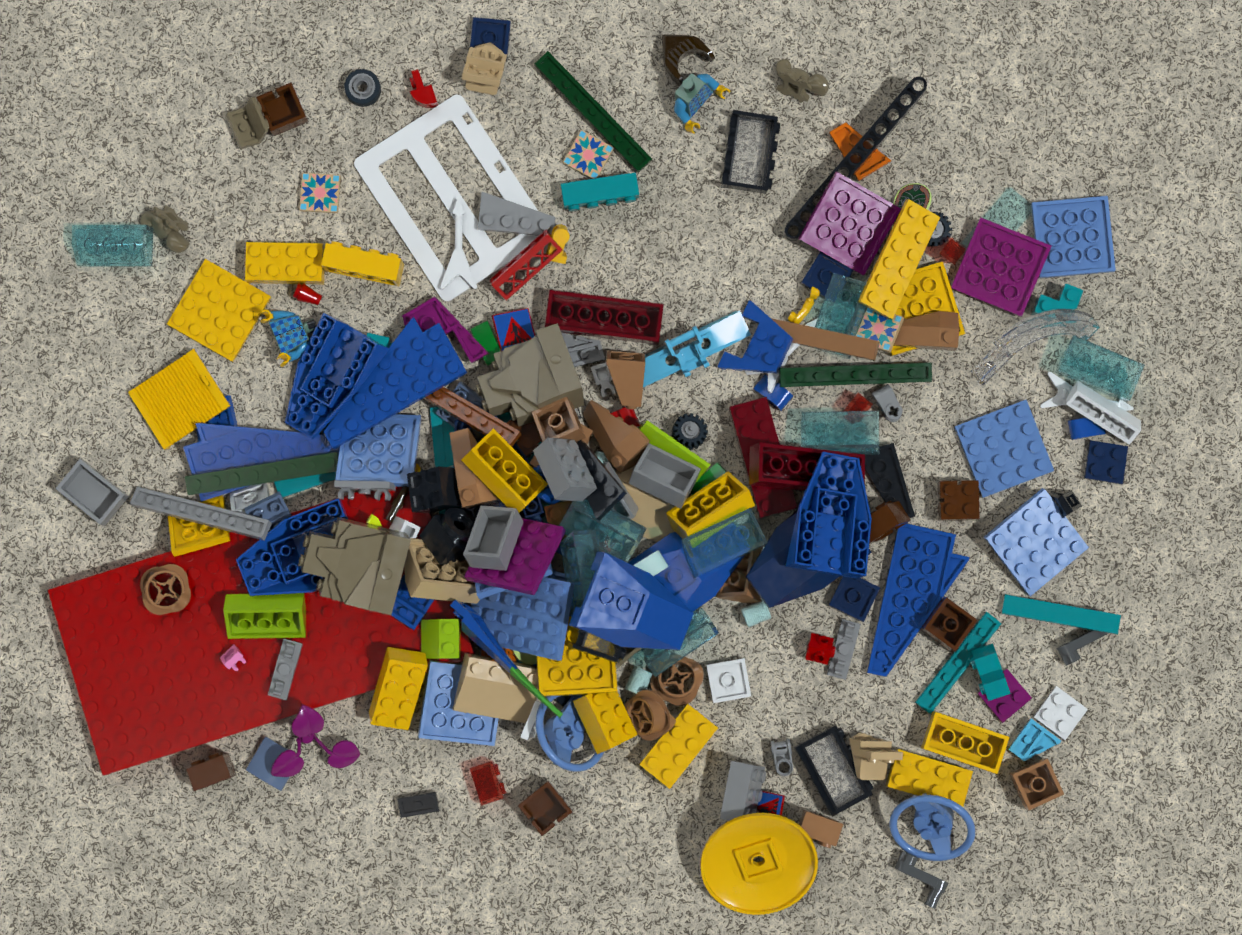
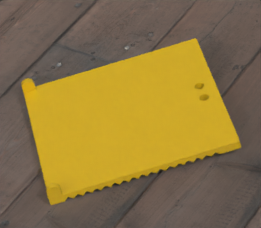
(179, 399)

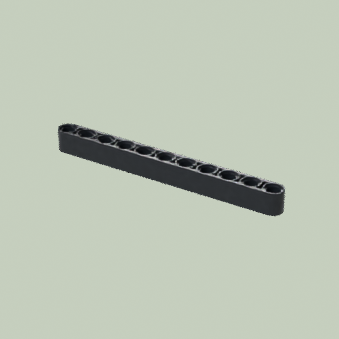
(858, 149)

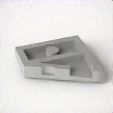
(583, 350)

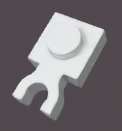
(602, 376)

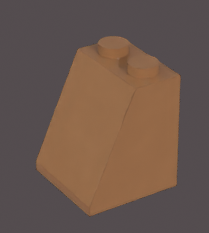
(628, 376)

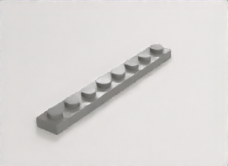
(201, 513)

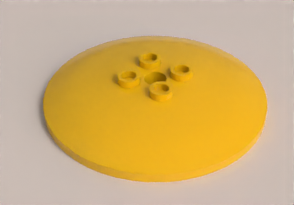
(761, 886)

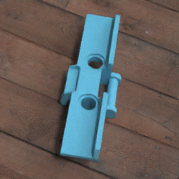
(720, 334)

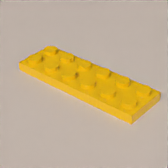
(899, 259)

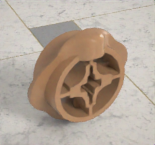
(182, 600)
(682, 698)
(649, 715)

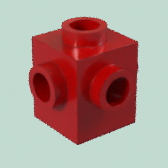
(820, 648)

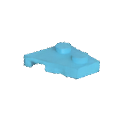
(1032, 741)

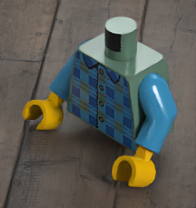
(692, 95)
(289, 333)

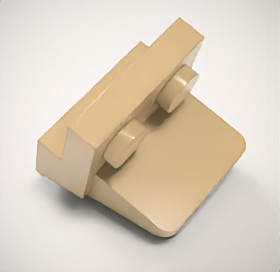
(484, 68)
(872, 756)

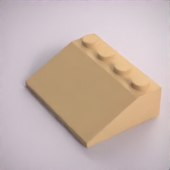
(651, 510)
(431, 580)
(492, 691)

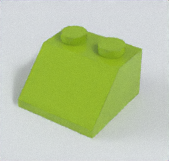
(441, 638)

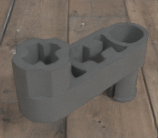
(1069, 650)
(938, 886)

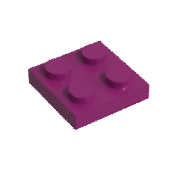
(1007, 705)

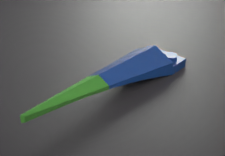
(478, 631)

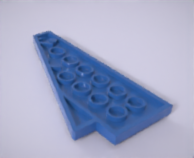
(407, 373)
(238, 446)
(915, 583)

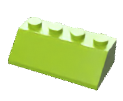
(667, 443)
(265, 616)

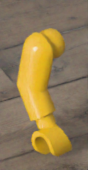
(809, 302)

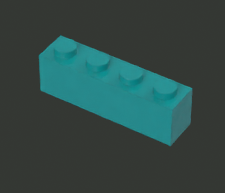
(600, 191)

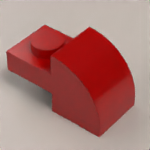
(423, 95)

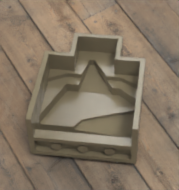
(530, 377)
(357, 563)

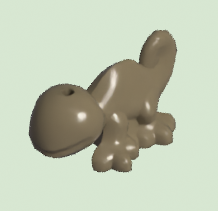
(797, 81)
(167, 226)

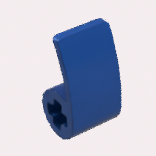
(778, 398)
(1084, 428)

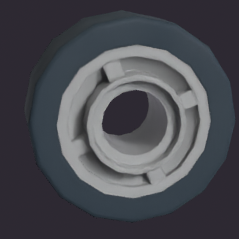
(367, 97)

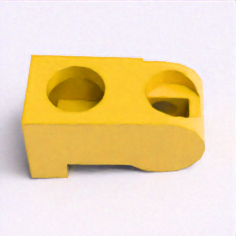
(561, 236)

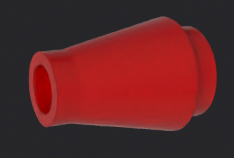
(305, 294)

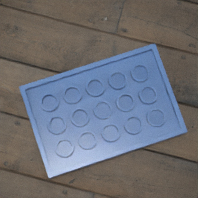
(528, 621)

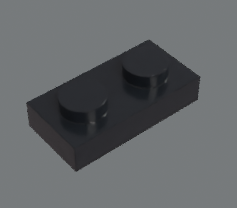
(418, 804)

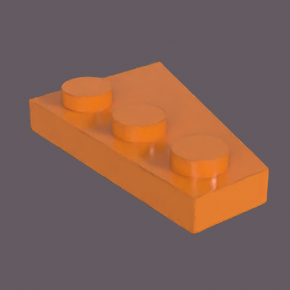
(846, 138)

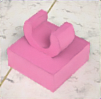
(231, 657)

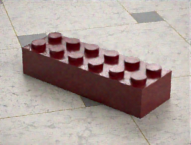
(605, 317)
(753, 425)
(787, 465)

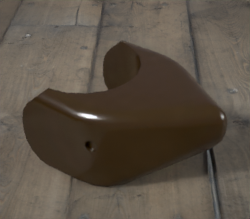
(678, 47)

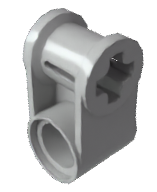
(885, 401)
(782, 755)

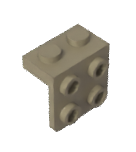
(248, 124)

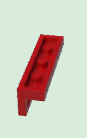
(520, 260)

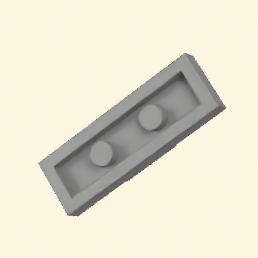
(364, 487)
(844, 650)
(285, 669)

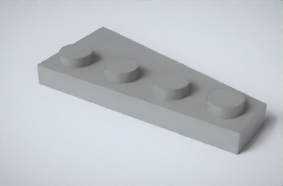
(509, 217)

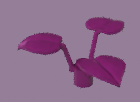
(304, 726)

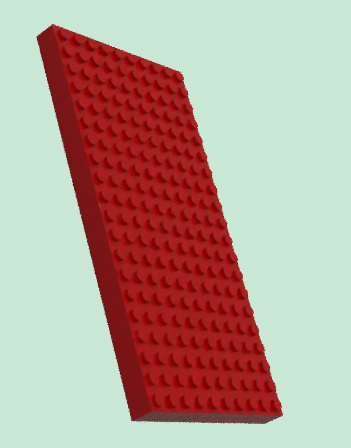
(159, 679)

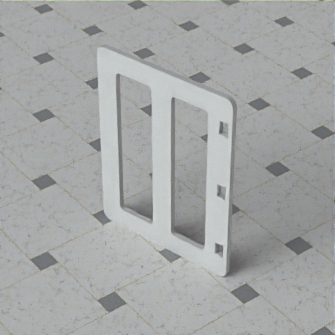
(412, 139)

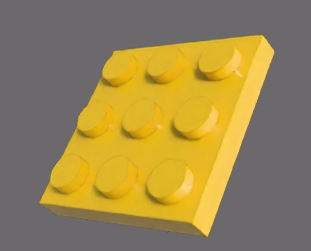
(191, 536)

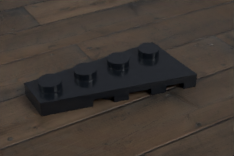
(888, 477)
(608, 489)

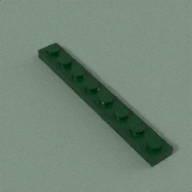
(593, 112)
(855, 374)
(261, 473)

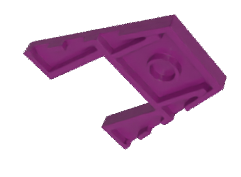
(435, 312)

